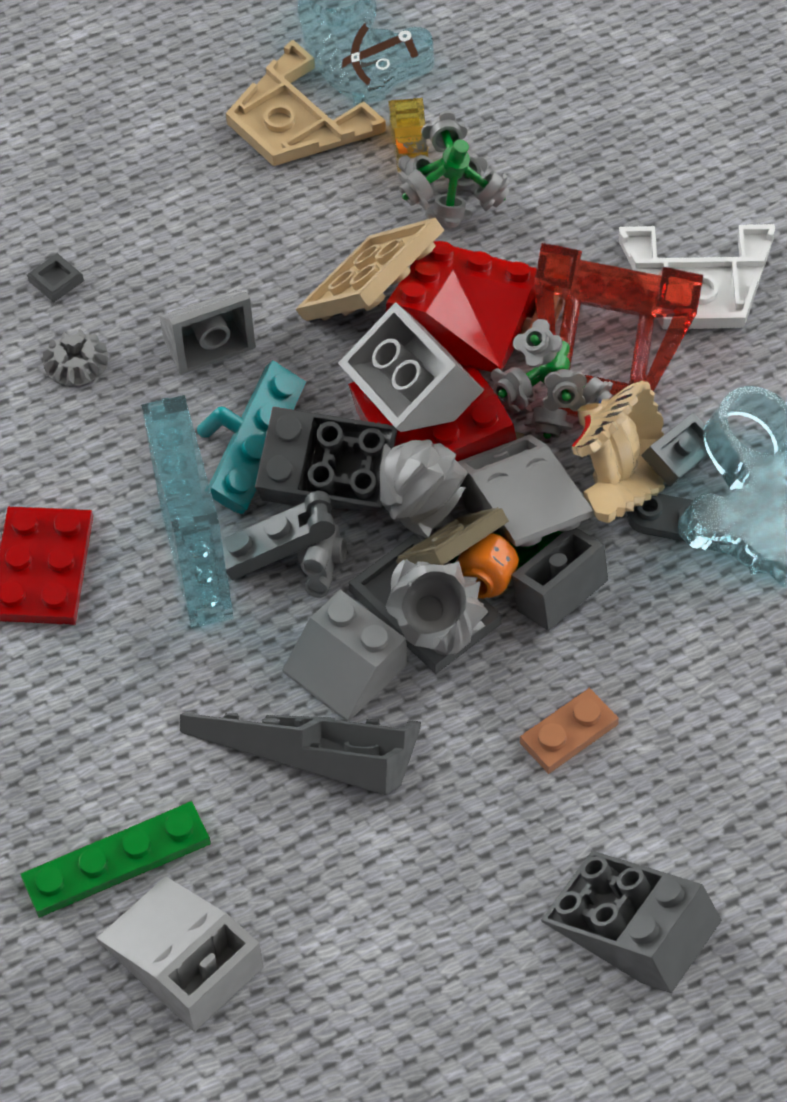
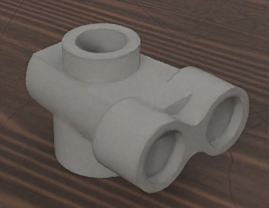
(319, 563)

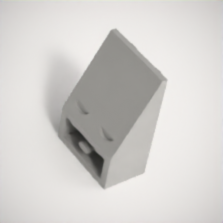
(529, 488)
(184, 951)

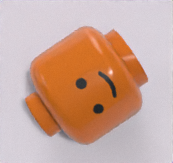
(492, 562)

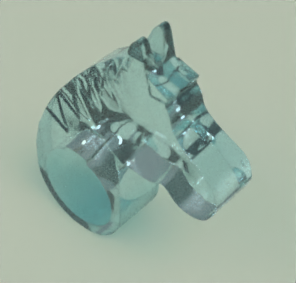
(754, 515)

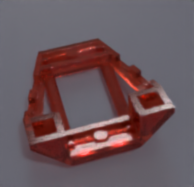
(621, 290)

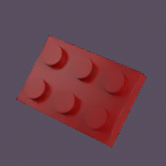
(43, 564)

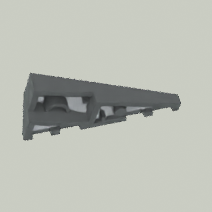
(341, 750)

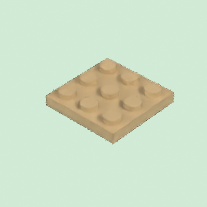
(370, 270)

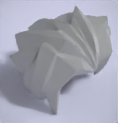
(420, 484)
(435, 605)

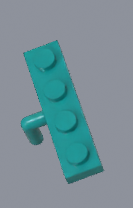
(238, 469)

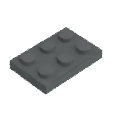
(373, 590)

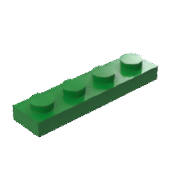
(115, 859)

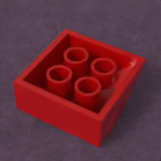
(469, 302)
(476, 430)

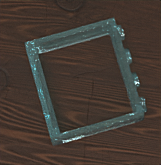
(188, 511)

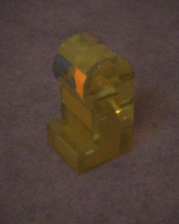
(405, 124)

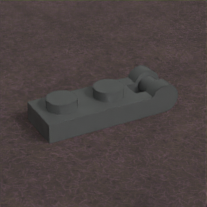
(279, 535)

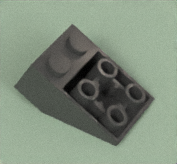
(322, 454)
(635, 918)

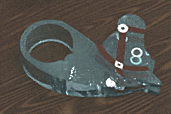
(362, 59)

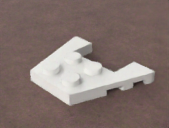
(727, 281)

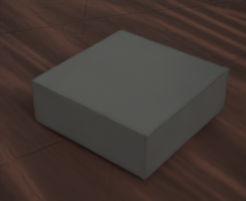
(55, 277)

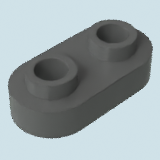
(662, 521)

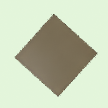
(455, 537)

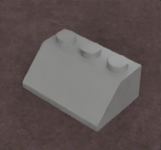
(409, 373)

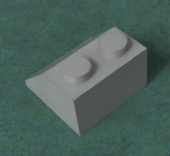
(209, 330)
(346, 655)

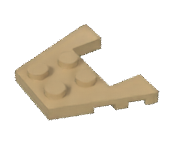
(286, 123)

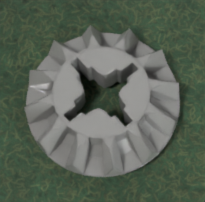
(77, 370)

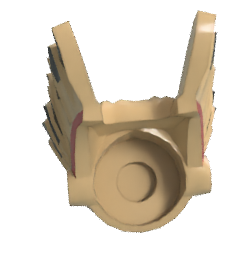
(615, 438)

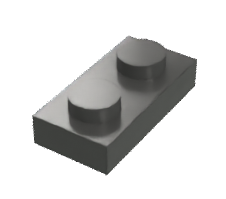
(678, 450)

